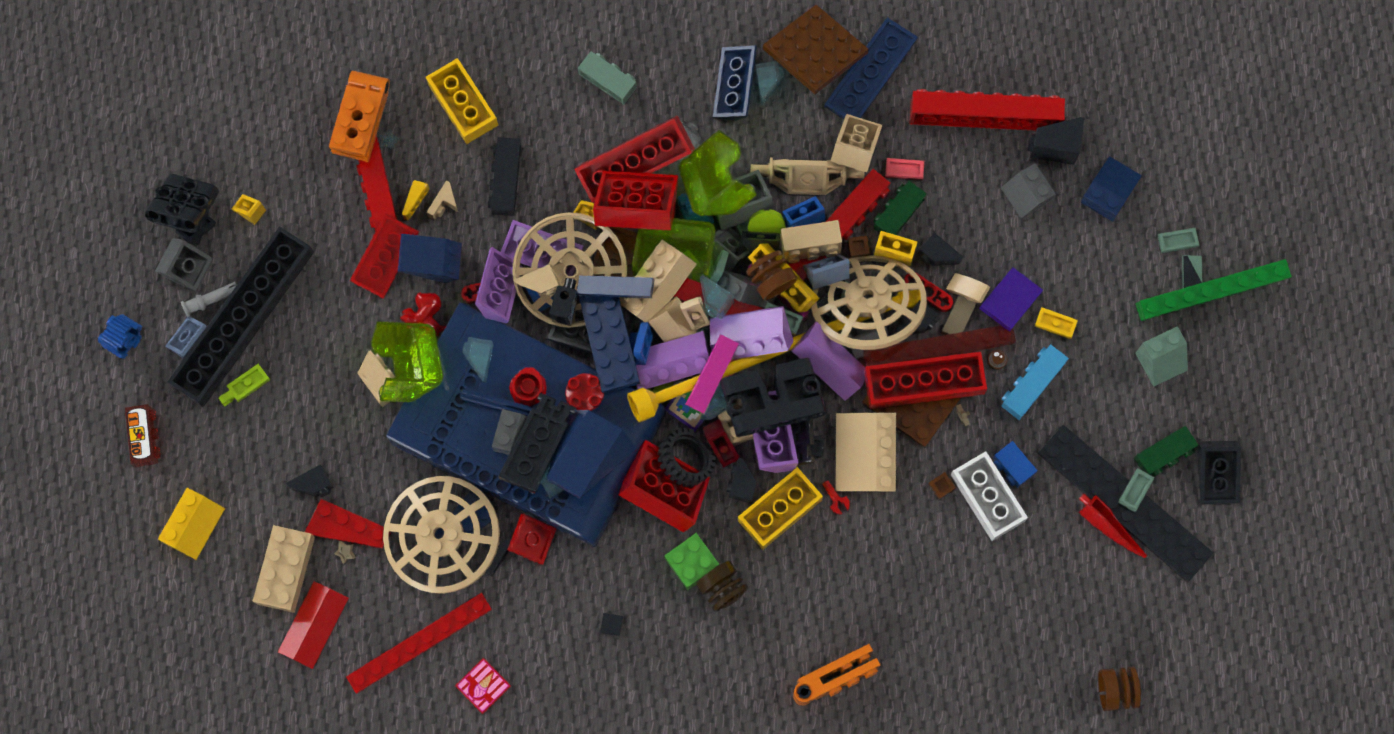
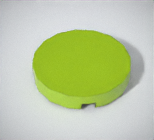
(766, 221)

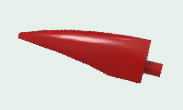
(1103, 519)

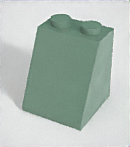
(1164, 356)

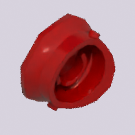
(527, 386)

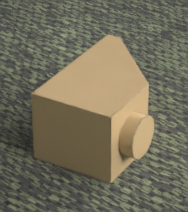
(541, 280)

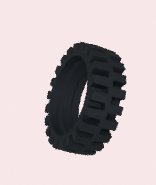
(674, 469)

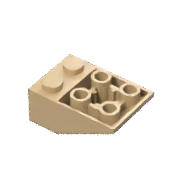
(373, 374)

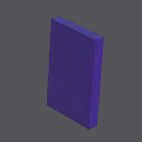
(1011, 299)

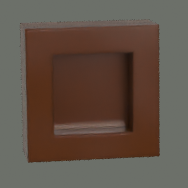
(858, 246)
(942, 485)

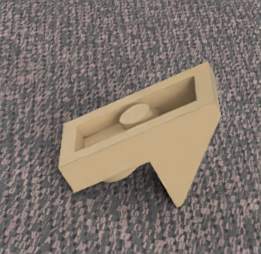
(444, 197)
(695, 313)

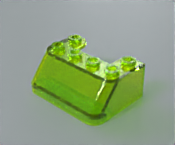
(709, 178)
(689, 237)
(413, 356)

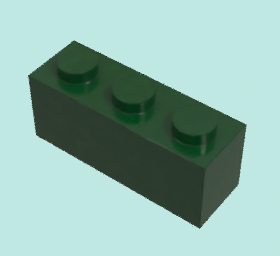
(900, 209)
(1166, 452)

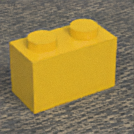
(895, 248)

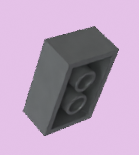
(761, 201)

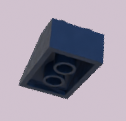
(1110, 188)
(430, 257)

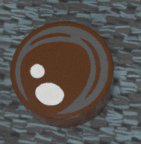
(997, 359)

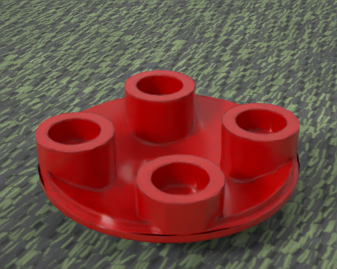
(584, 392)

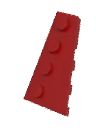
(340, 524)

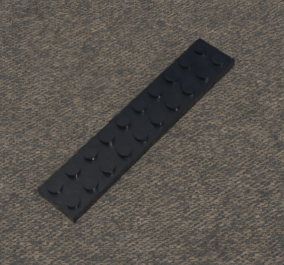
(1148, 524)

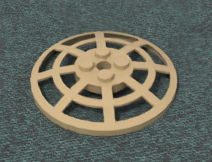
(566, 257)
(873, 306)
(452, 536)

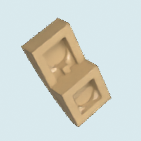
(968, 287)

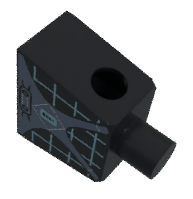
(563, 310)

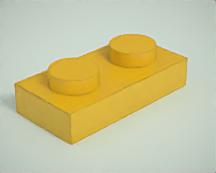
(1056, 323)

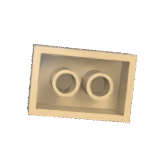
(856, 143)
(811, 241)

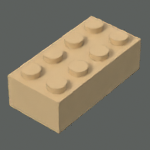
(669, 271)
(283, 569)

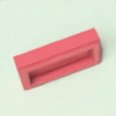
(904, 169)

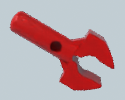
(834, 496)

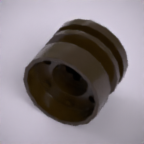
(722, 586)

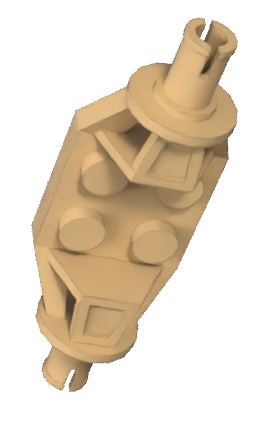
(806, 176)

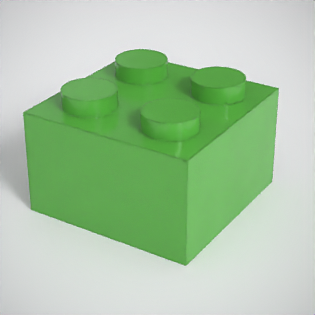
(691, 561)

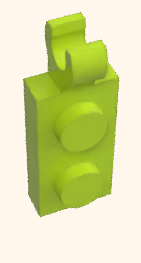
(245, 385)

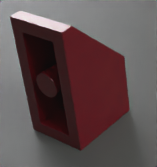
(721, 443)

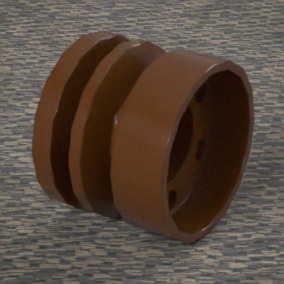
(769, 272)
(1121, 688)

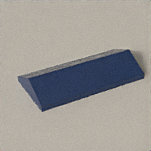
(734, 82)

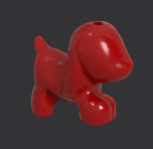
(428, 305)

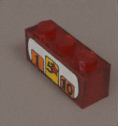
(142, 435)

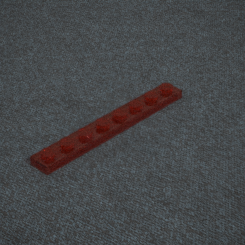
(941, 346)

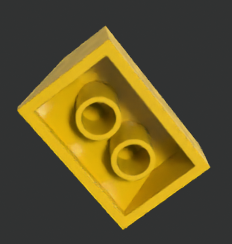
(191, 523)

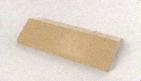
(671, 322)

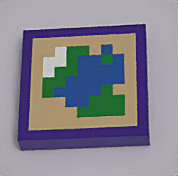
(684, 413)

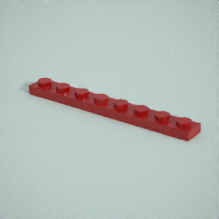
(418, 643)

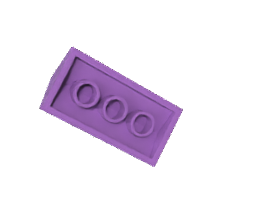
(517, 232)
(497, 287)
(831, 362)

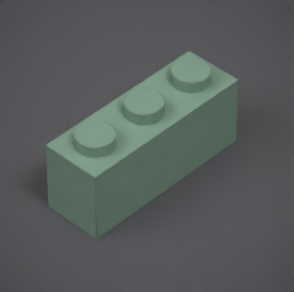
(607, 77)

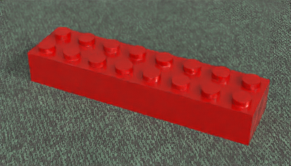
(985, 110)

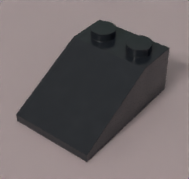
(1219, 471)

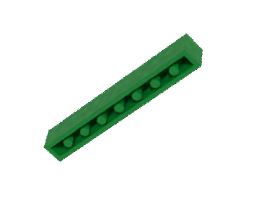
(1213, 290)

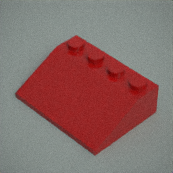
(635, 200)
(657, 494)

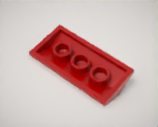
(313, 625)

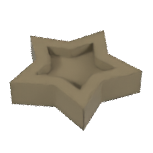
(962, 415)
(345, 552)

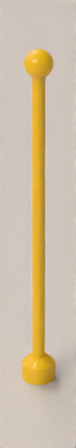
(645, 402)

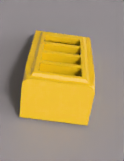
(416, 195)

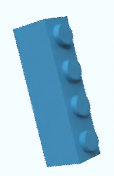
(1031, 386)

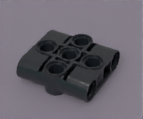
(181, 203)

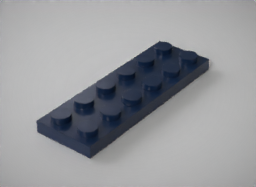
(872, 71)
(609, 342)

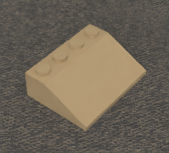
(866, 452)

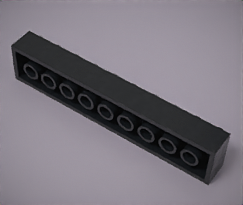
(241, 317)

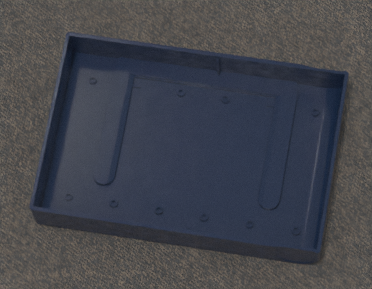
(461, 433)

